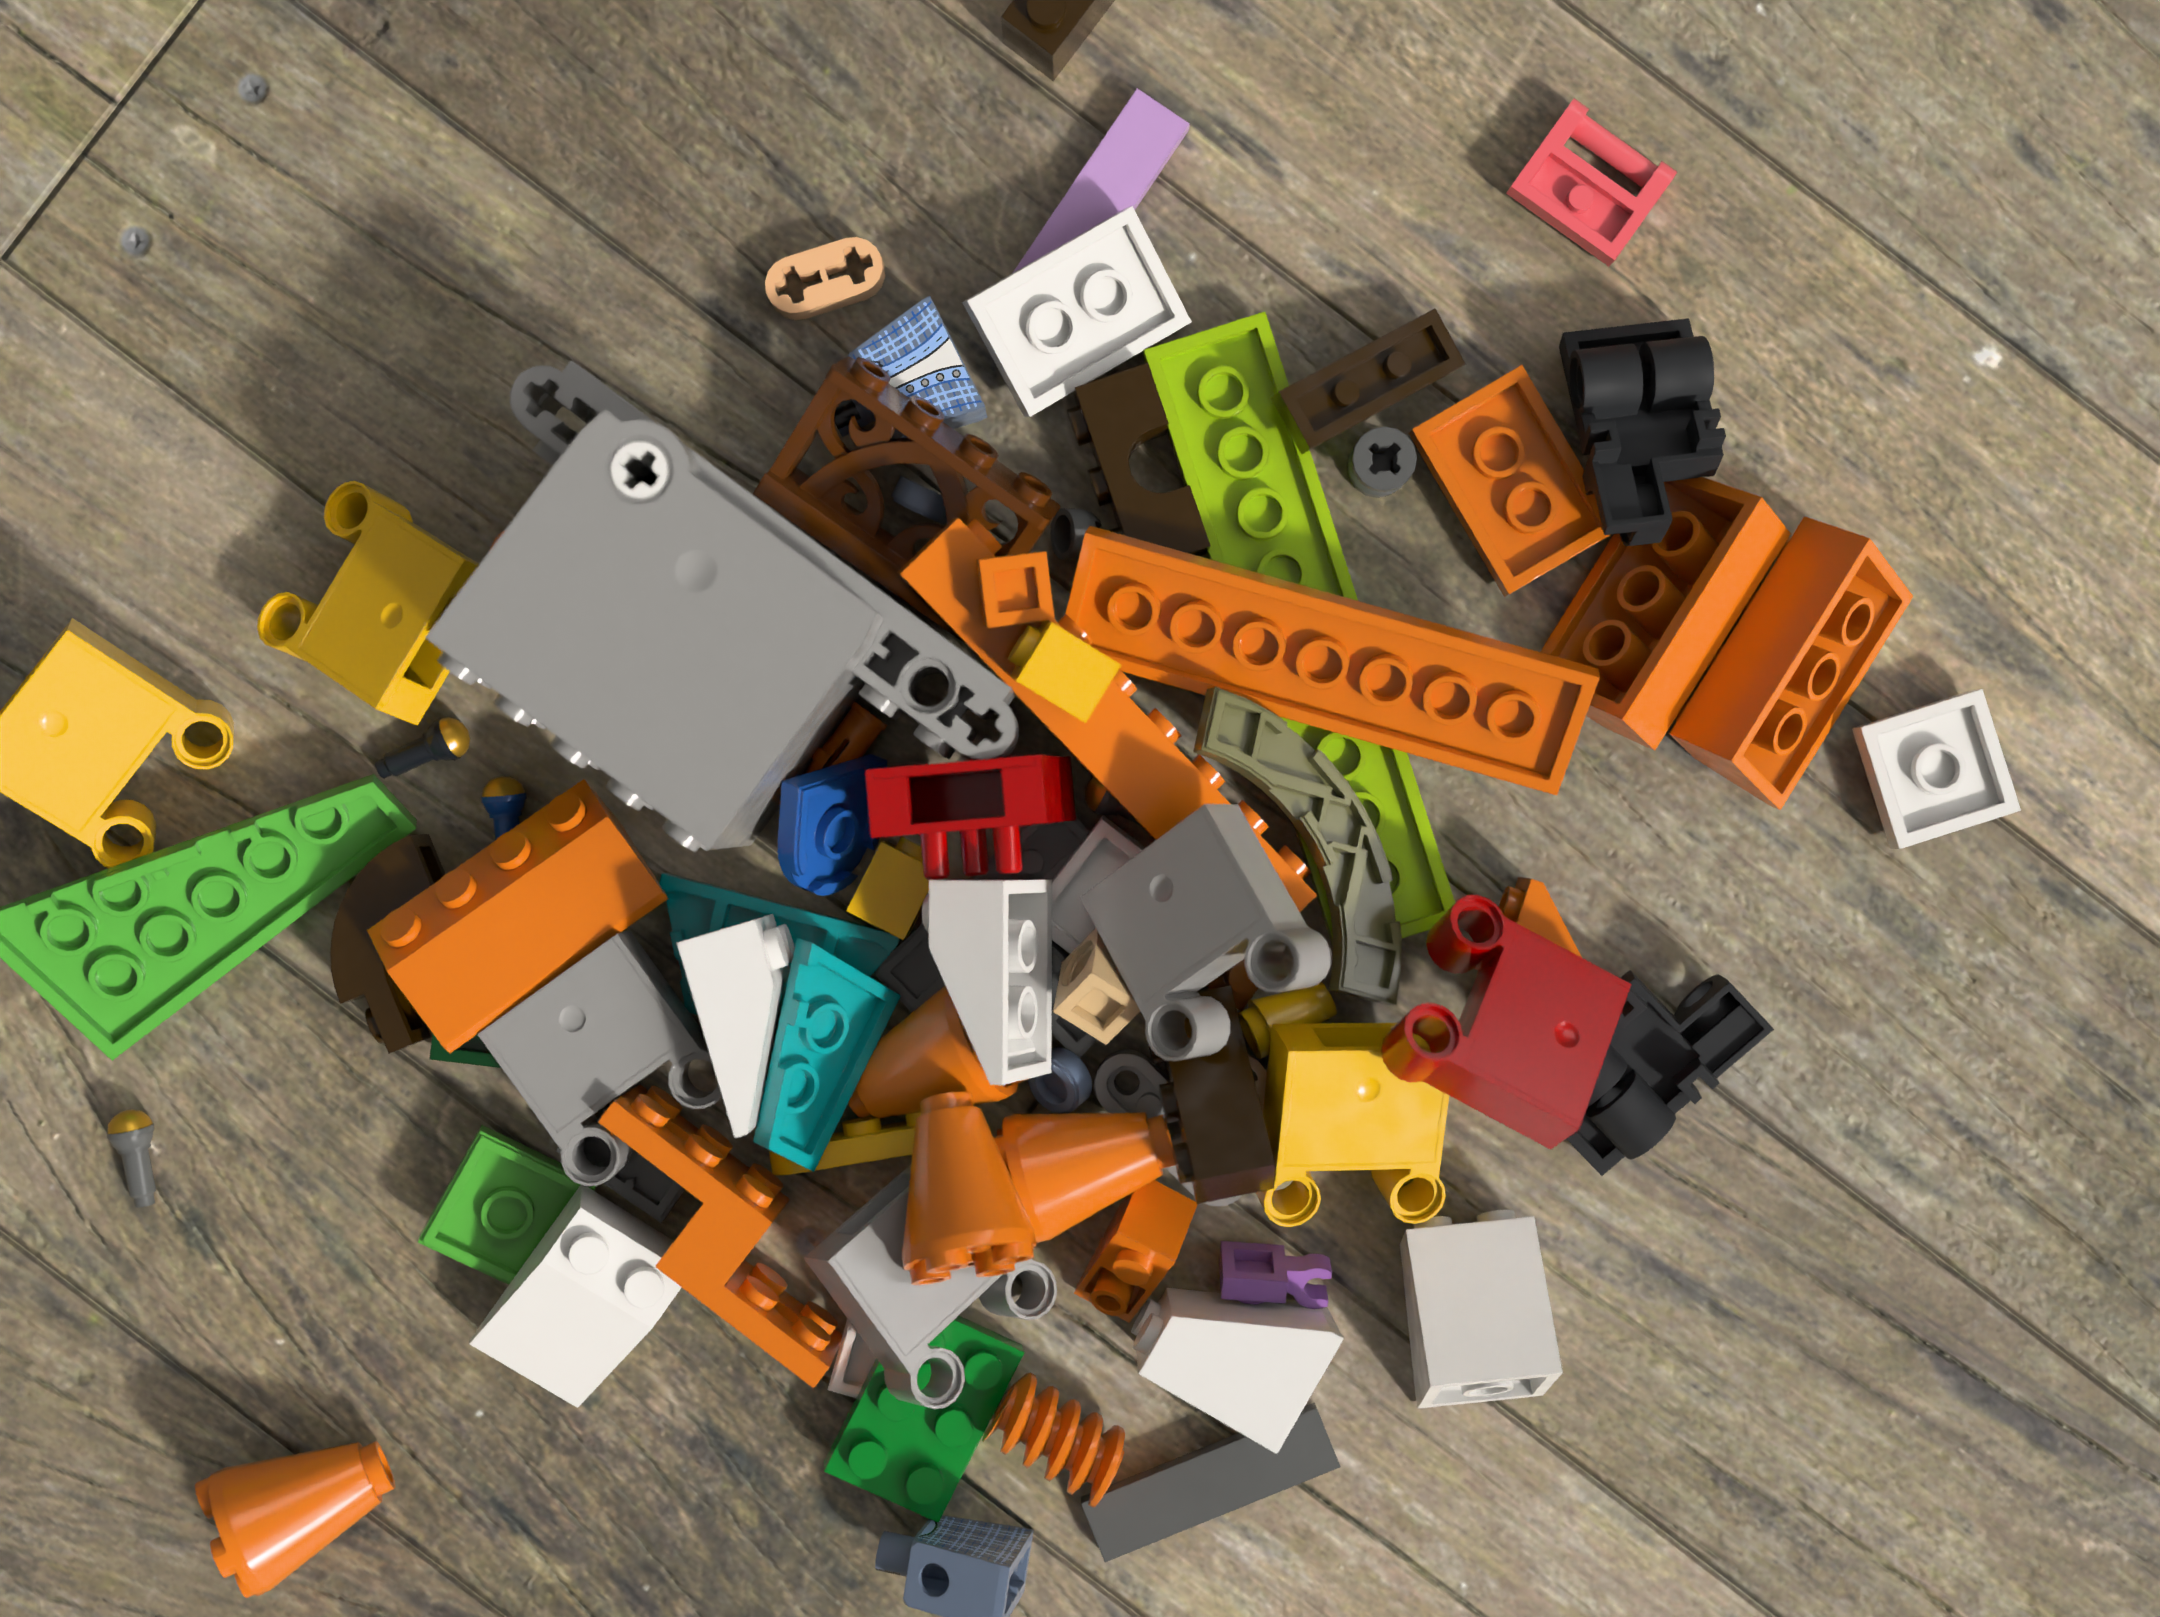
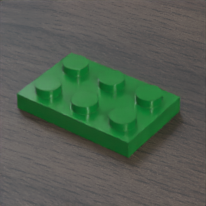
(919, 1451)

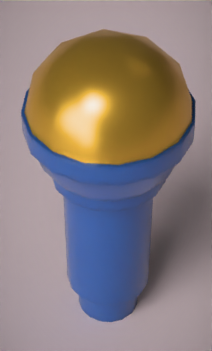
(504, 802)

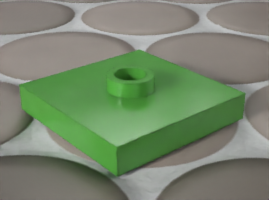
(498, 1205)

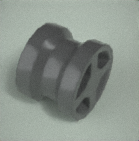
(1372, 471)

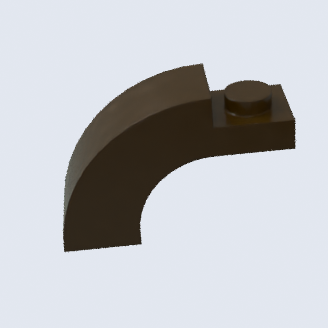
(356, 967)

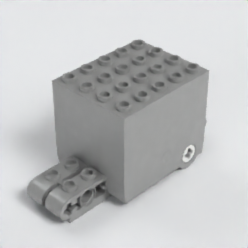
(686, 625)

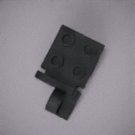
(1642, 419)
(1657, 1060)

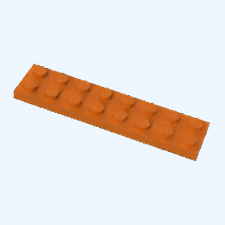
(1332, 660)

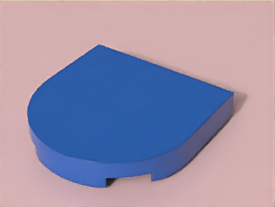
(826, 825)

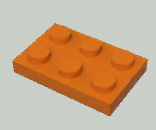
(1511, 480)

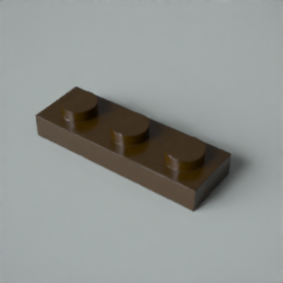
(1367, 381)

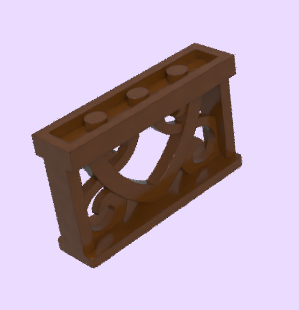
(819, 502)

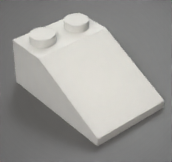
(997, 967)
(739, 994)
(580, 1299)

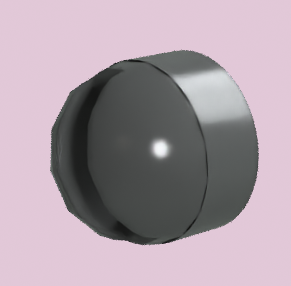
(1069, 530)

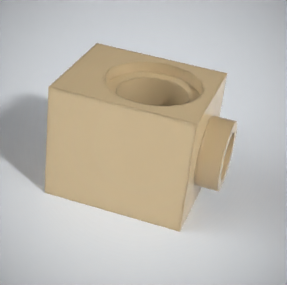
(1093, 991)

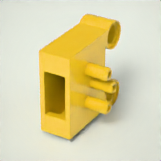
(377, 608)
(84, 731)
(1342, 1109)

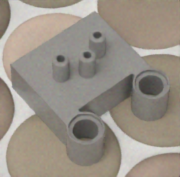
(1192, 913)
(594, 1040)
(897, 1319)

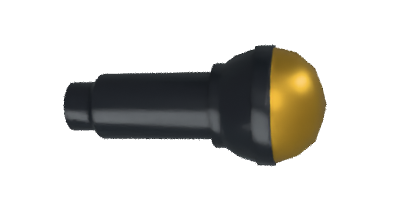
(444, 740)

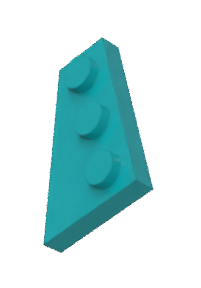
(819, 1052)

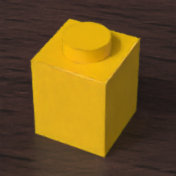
(1062, 668)
(892, 888)

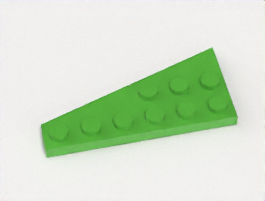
(164, 927)

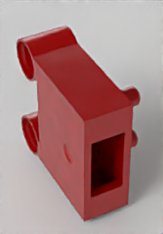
(969, 800)
(1527, 1031)

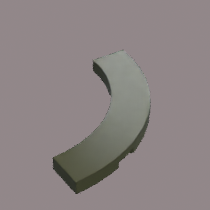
(1333, 827)

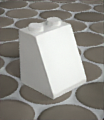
(1478, 1310)
(1236, 1358)

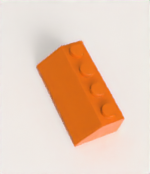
(1666, 607)
(1793, 660)
(516, 915)

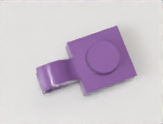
(1264, 1274)

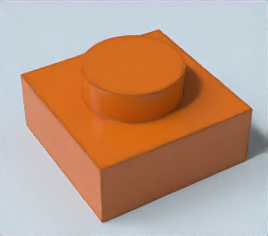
(1015, 589)

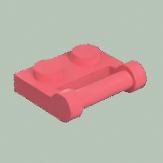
(1580, 197)

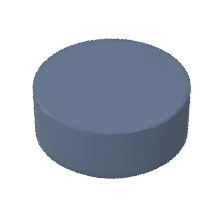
(920, 499)
(1065, 1086)

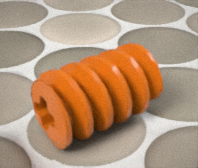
(1058, 1436)

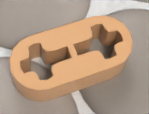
(821, 263)

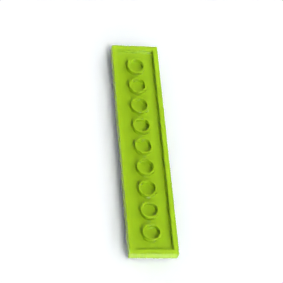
(1272, 518)

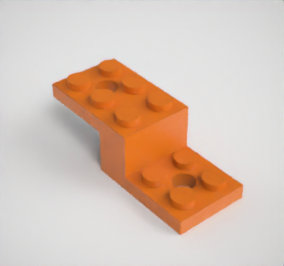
(732, 1219)

